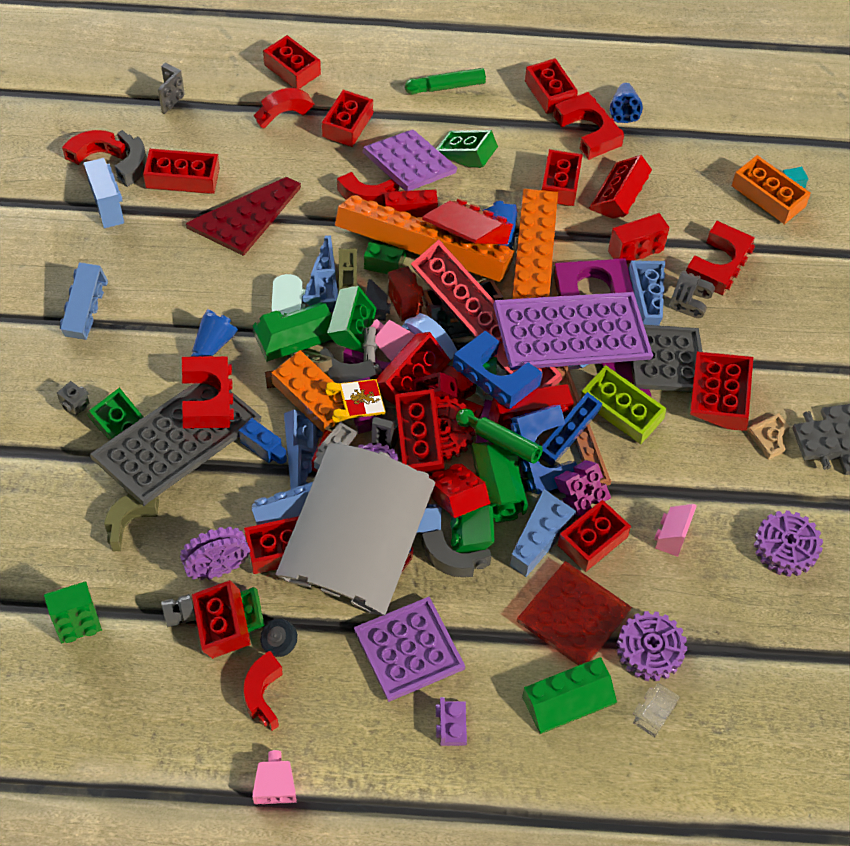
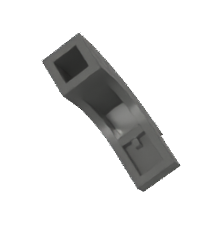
(133, 166)
(450, 561)

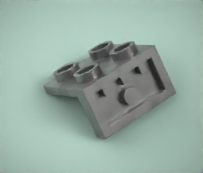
(172, 89)

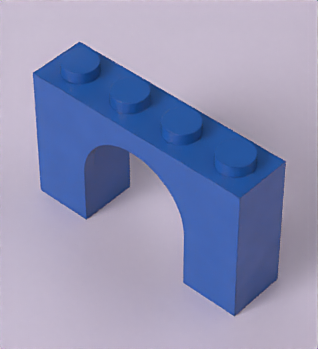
(505, 389)
(531, 426)

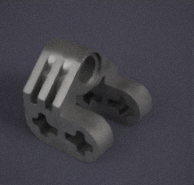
(687, 287)

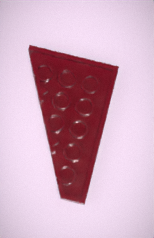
(246, 218)

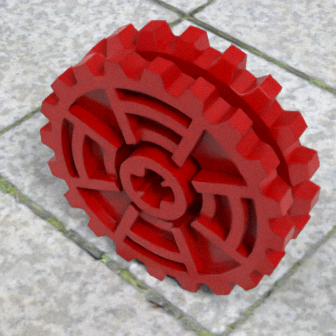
(454, 437)

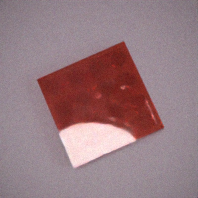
(574, 614)

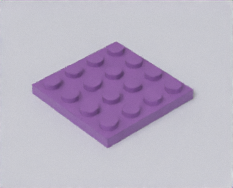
(409, 160)
(409, 649)

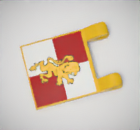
(358, 398)

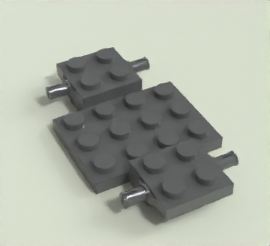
(826, 438)

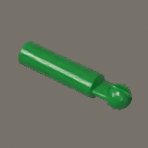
(446, 81)
(500, 436)

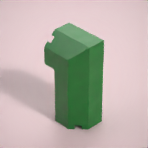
(292, 332)
(502, 480)

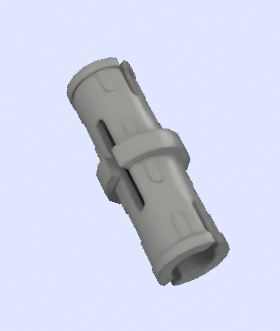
(369, 344)

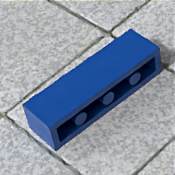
(574, 425)

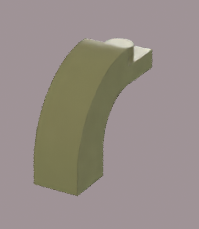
(347, 267)
(122, 513)

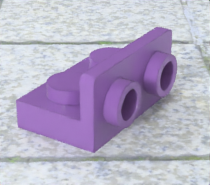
(452, 723)

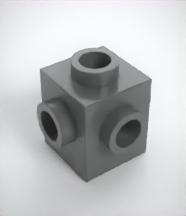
(73, 398)

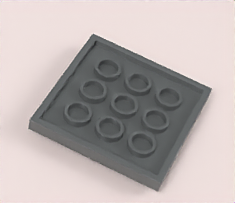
(672, 360)

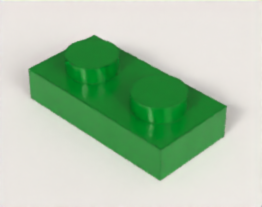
(252, 609)

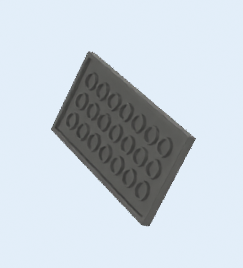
(158, 449)

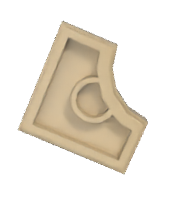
(769, 435)

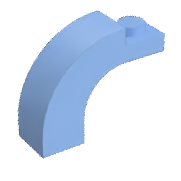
(423, 323)

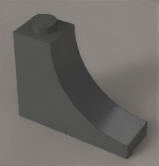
(345, 373)
(386, 429)

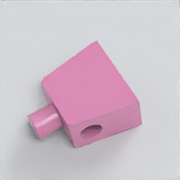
(391, 338)
(274, 781)

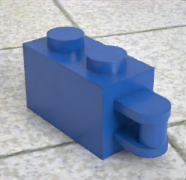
(262, 442)

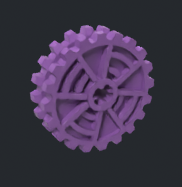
(788, 543)
(214, 553)
(651, 646)

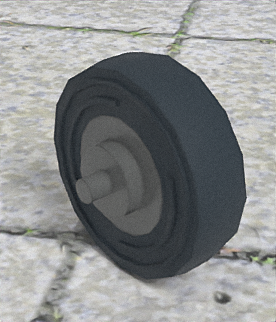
(279, 637)

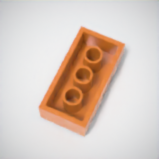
(770, 189)
(305, 387)

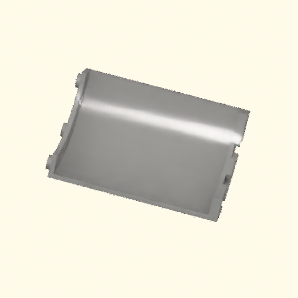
(357, 526)

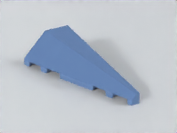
(323, 283)
(301, 446)

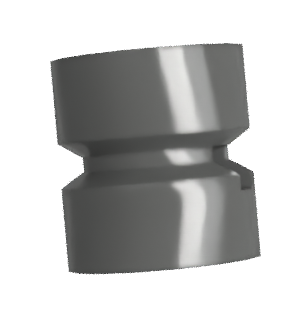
(186, 609)

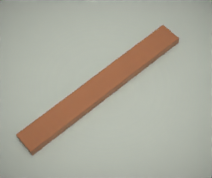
(585, 441)

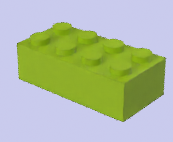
(625, 404)

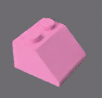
(674, 528)

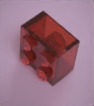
(405, 293)

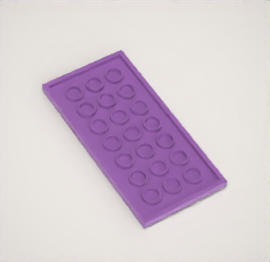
(572, 330)

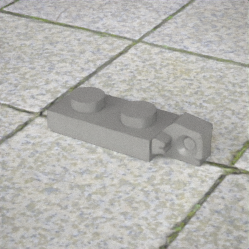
(340, 434)

